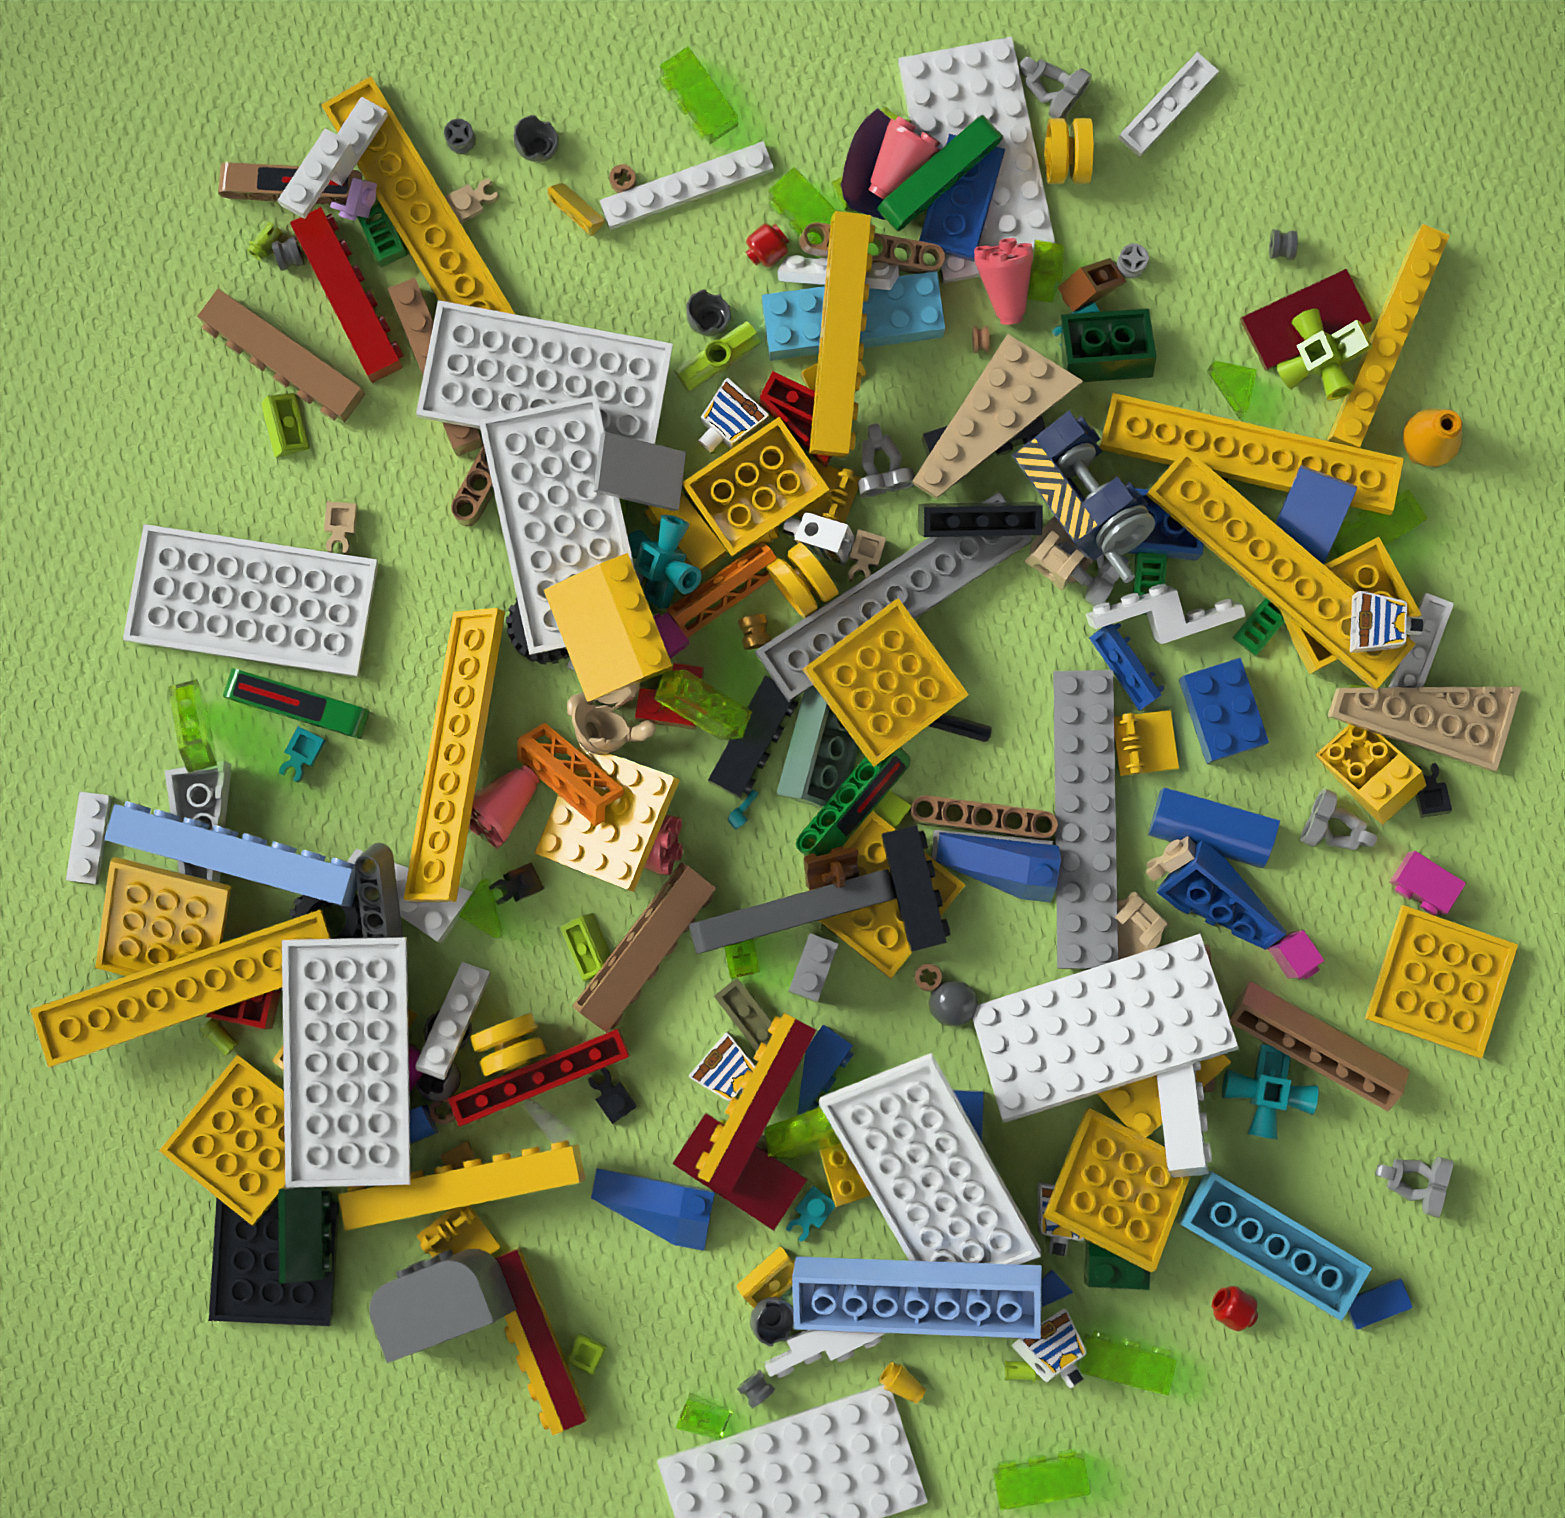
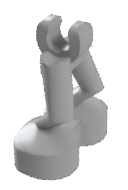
(1065, 98)
(891, 481)
(1099, 586)
(1317, 825)
(1433, 1195)

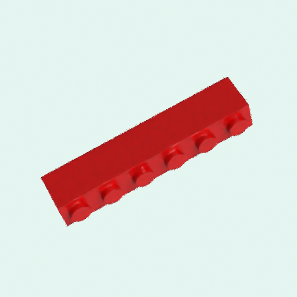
(347, 295)
(539, 1077)

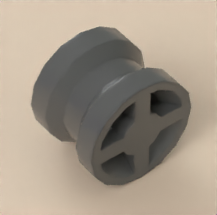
(462, 130)
(1283, 244)
(288, 253)
(756, 1389)

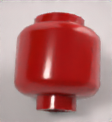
(767, 245)
(1235, 1308)

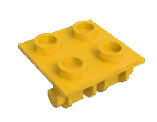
(837, 501)
(1145, 742)
(842, 1176)
(459, 1231)

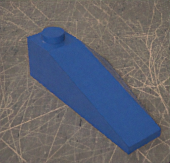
(1011, 866)
(1221, 896)
(663, 1207)

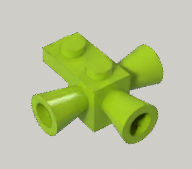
(1324, 354)

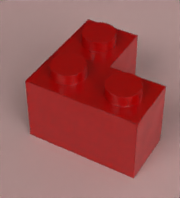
(652, 710)

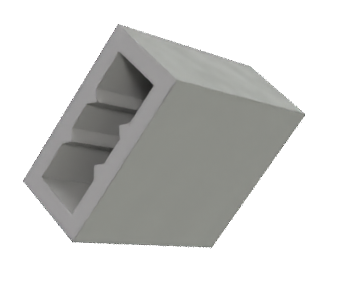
(813, 967)

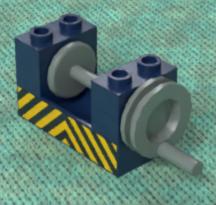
(1111, 516)

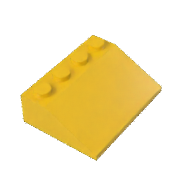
(754, 487)
(1362, 569)
(608, 628)

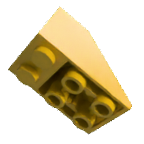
(1372, 771)

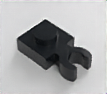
(1434, 797)
(518, 883)
(614, 1100)

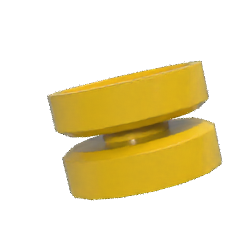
(1068, 151)
(805, 578)
(508, 1044)

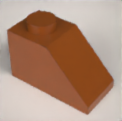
(1091, 283)

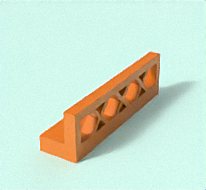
(721, 586)
(560, 773)

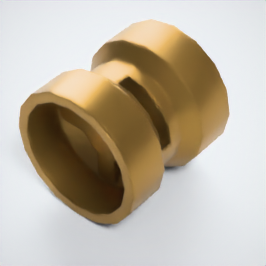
(754, 631)

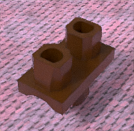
(831, 868)

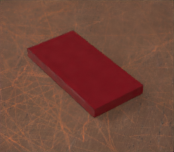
(1272, 327)
(764, 1186)

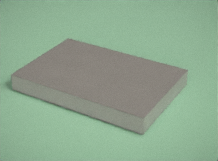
(639, 471)

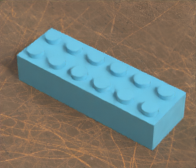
(894, 316)
(1274, 1245)

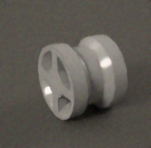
(1134, 254)

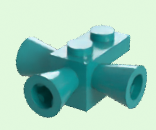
(663, 562)
(1269, 1091)

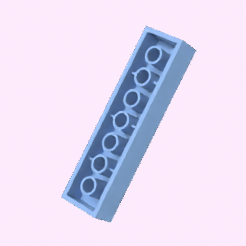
(226, 853)
(917, 1297)

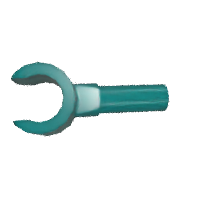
(737, 817)

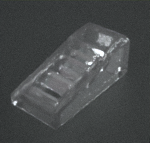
(551, 1125)

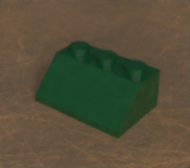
(1108, 345)
(304, 1234)

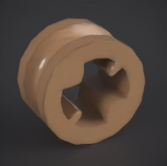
(617, 172)
(980, 339)
(931, 968)
(449, 1118)

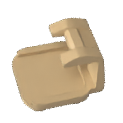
(1051, 559)
(1137, 926)

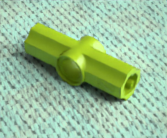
(702, 367)

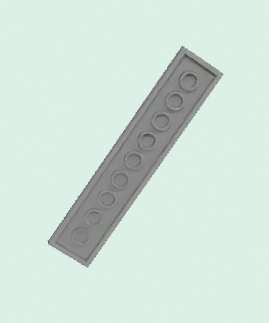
(917, 578)
(1085, 818)

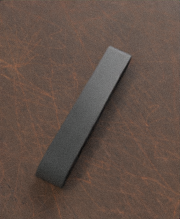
(792, 911)

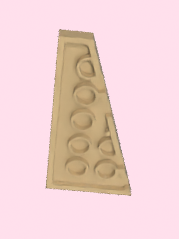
(1002, 403)
(1449, 721)

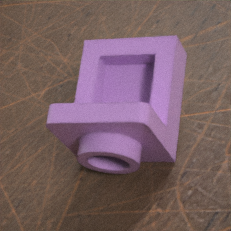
(359, 200)

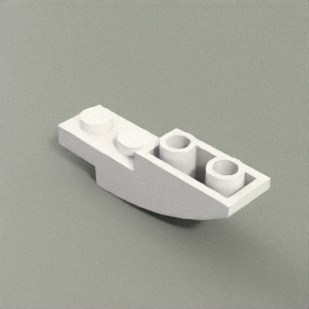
(809, 1343)

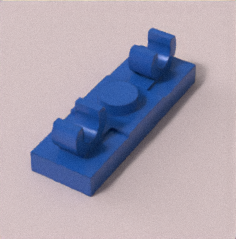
(1126, 665)

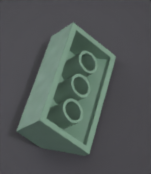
(818, 754)

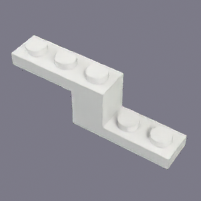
(332, 157)
(1165, 613)

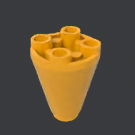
(1433, 437)

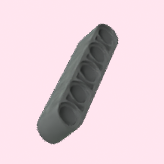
(378, 893)

